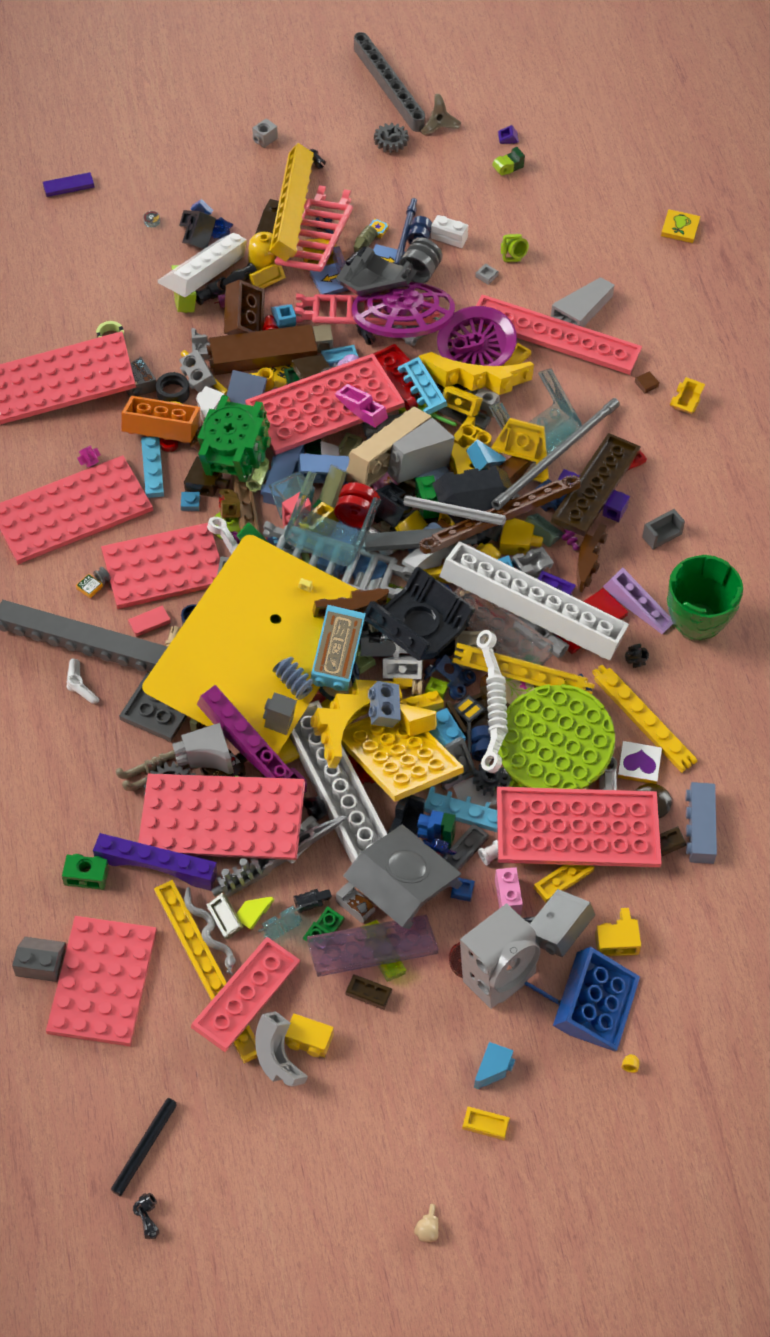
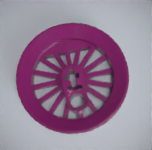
(476, 343)

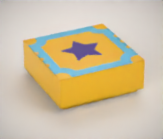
(380, 226)

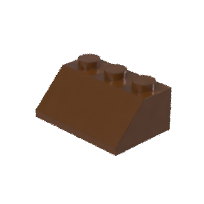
(243, 308)

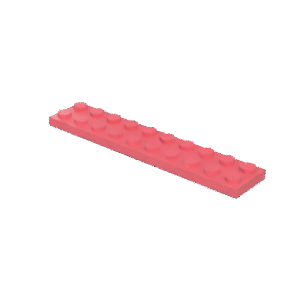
(567, 337)

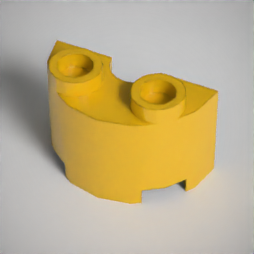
(688, 395)

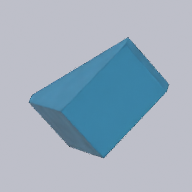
(484, 456)

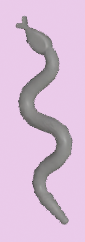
(230, 960)

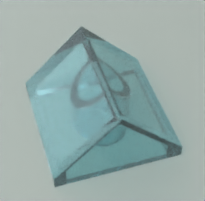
(288, 487)

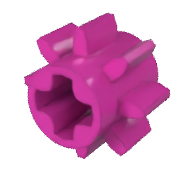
(88, 456)

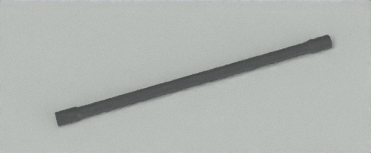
(504, 497)

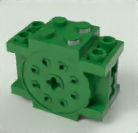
(234, 438)

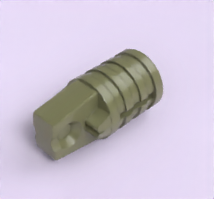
(365, 238)

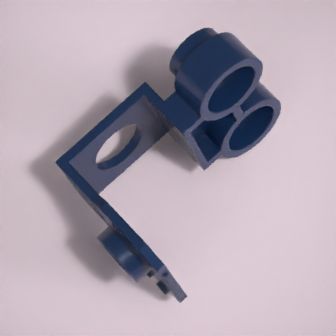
(457, 679)

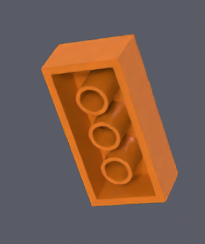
(160, 419)

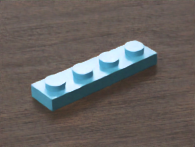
(152, 467)

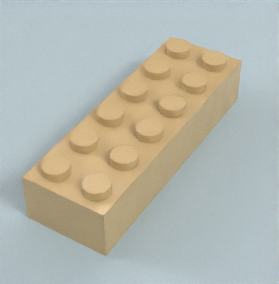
(372, 457)

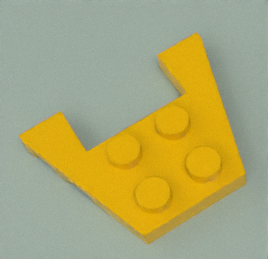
(523, 441)

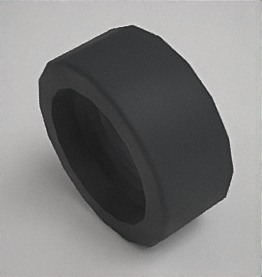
(172, 378)

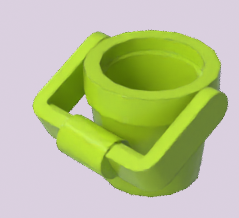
(515, 246)

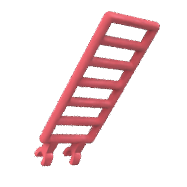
(322, 258)

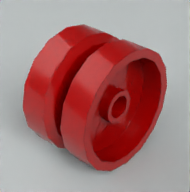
(354, 504)

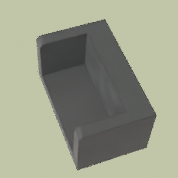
(663, 529)

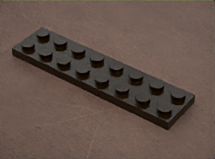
(597, 484)

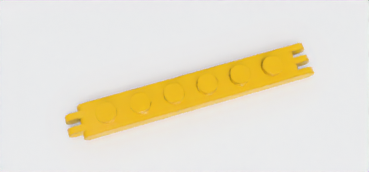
(520, 669)
(644, 718)

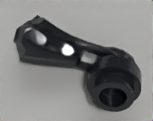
(147, 1203)

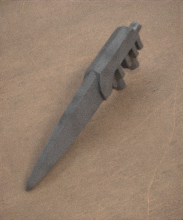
(262, 867)

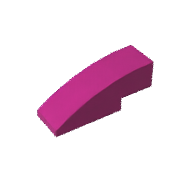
(362, 405)

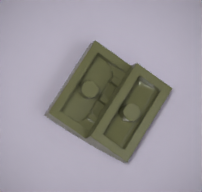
(332, 485)

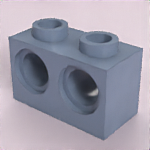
(384, 698)

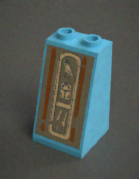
(337, 648)

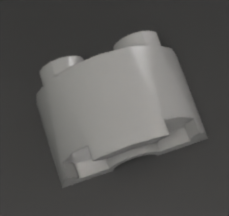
(533, 562)

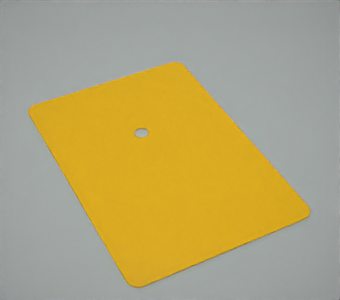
(236, 644)

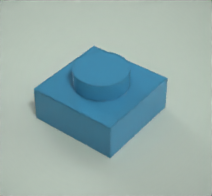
(190, 501)

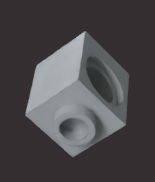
(265, 133)

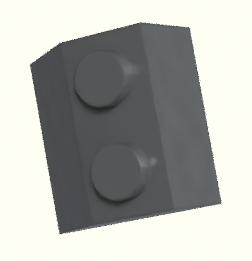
(38, 959)

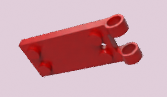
(390, 359)

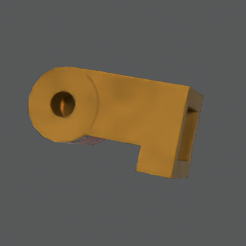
(229, 504)

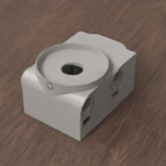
(495, 945)

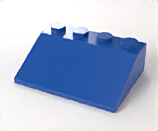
(596, 999)

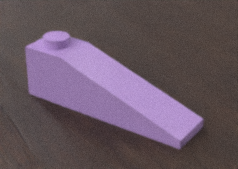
(637, 600)

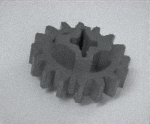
(391, 137)

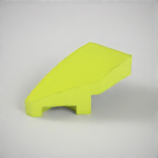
(252, 911)

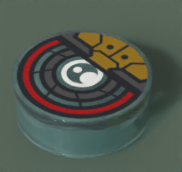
(151, 219)

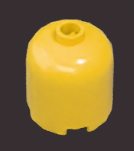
(259, 250)

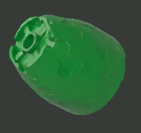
(703, 596)

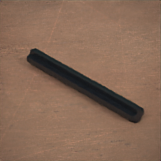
(143, 1147)

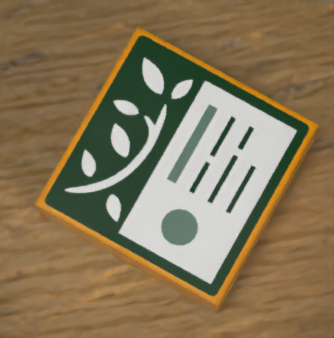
(89, 586)

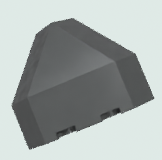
(374, 274)

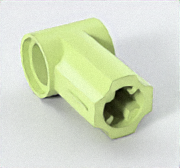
(258, 476)

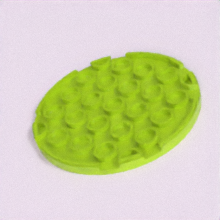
(557, 738)

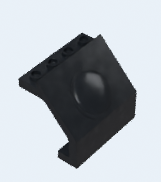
(421, 616)

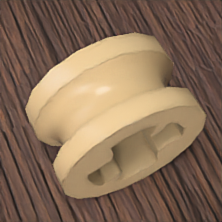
(416, 688)

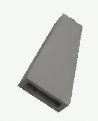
(584, 303)

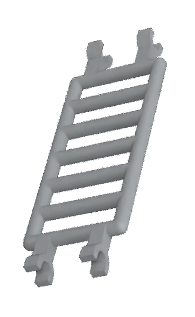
(392, 569)

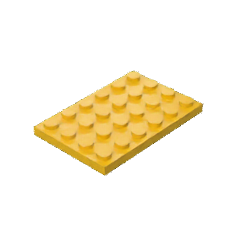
(396, 760)

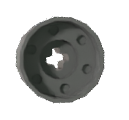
(423, 257)

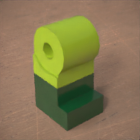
(510, 162)

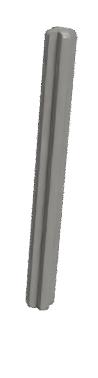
(454, 510)

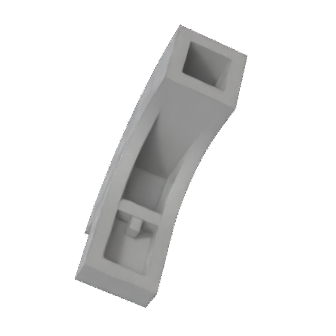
(271, 1051)

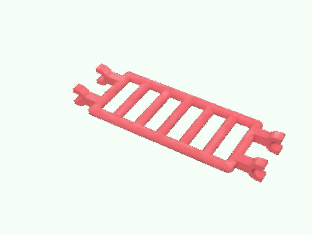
(332, 319)

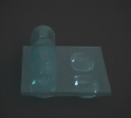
(290, 919)

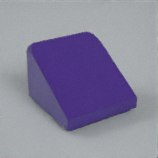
(508, 135)

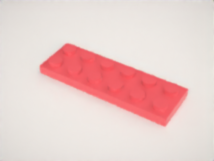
(245, 994)

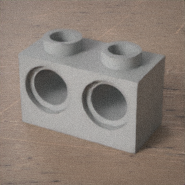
(199, 370)

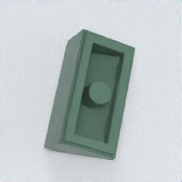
(544, 529)

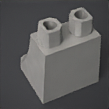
(204, 749)

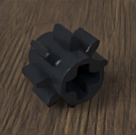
(636, 655)

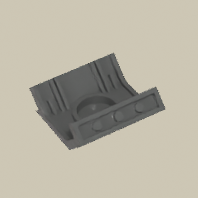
(401, 874)

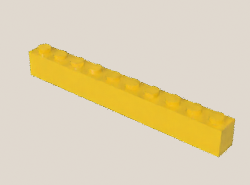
(291, 202)

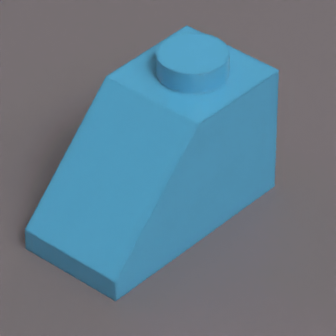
(494, 1065)

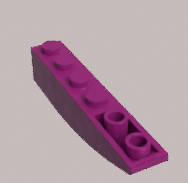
(242, 734)

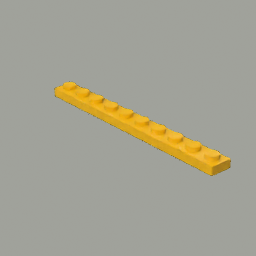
(200, 957)

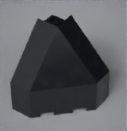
(475, 491)

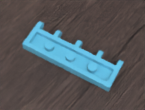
(424, 385)
(464, 810)

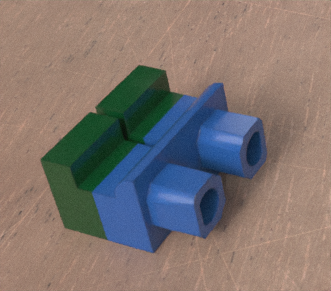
(438, 825)

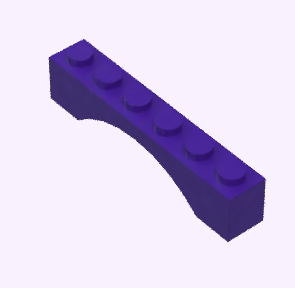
(190, 869)

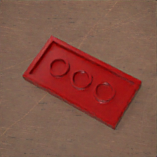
(605, 602)

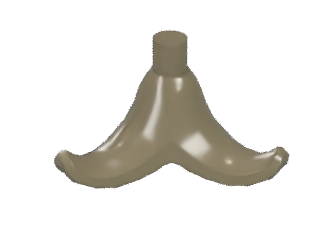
(440, 117)

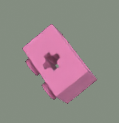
(508, 888)

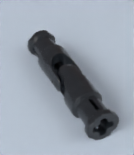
(212, 291)

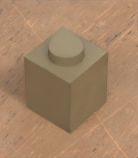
(323, 337)

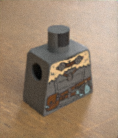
(143, 378)

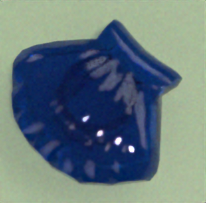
(221, 228)
(440, 846)

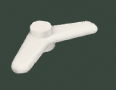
(75, 682)

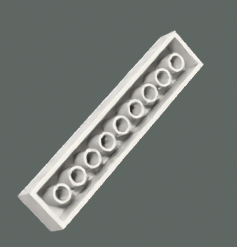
(534, 600)
(338, 789)

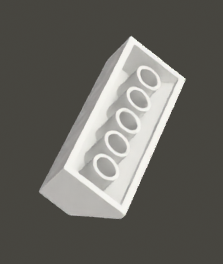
(205, 265)

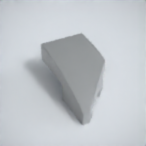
(199, 342)

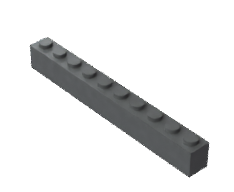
(79, 636)

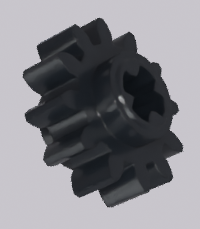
(482, 780)

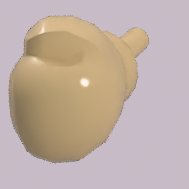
(428, 1227)

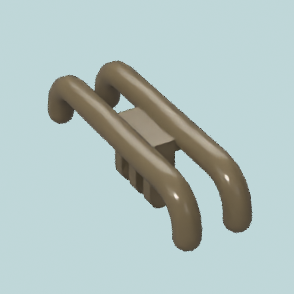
(147, 766)

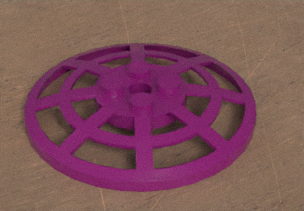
(404, 303)

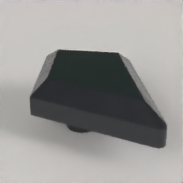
(315, 807)

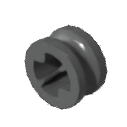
(102, 575)

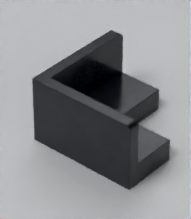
(198, 228)
(391, 505)
(408, 812)

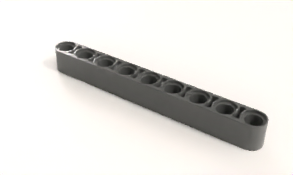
(389, 82)

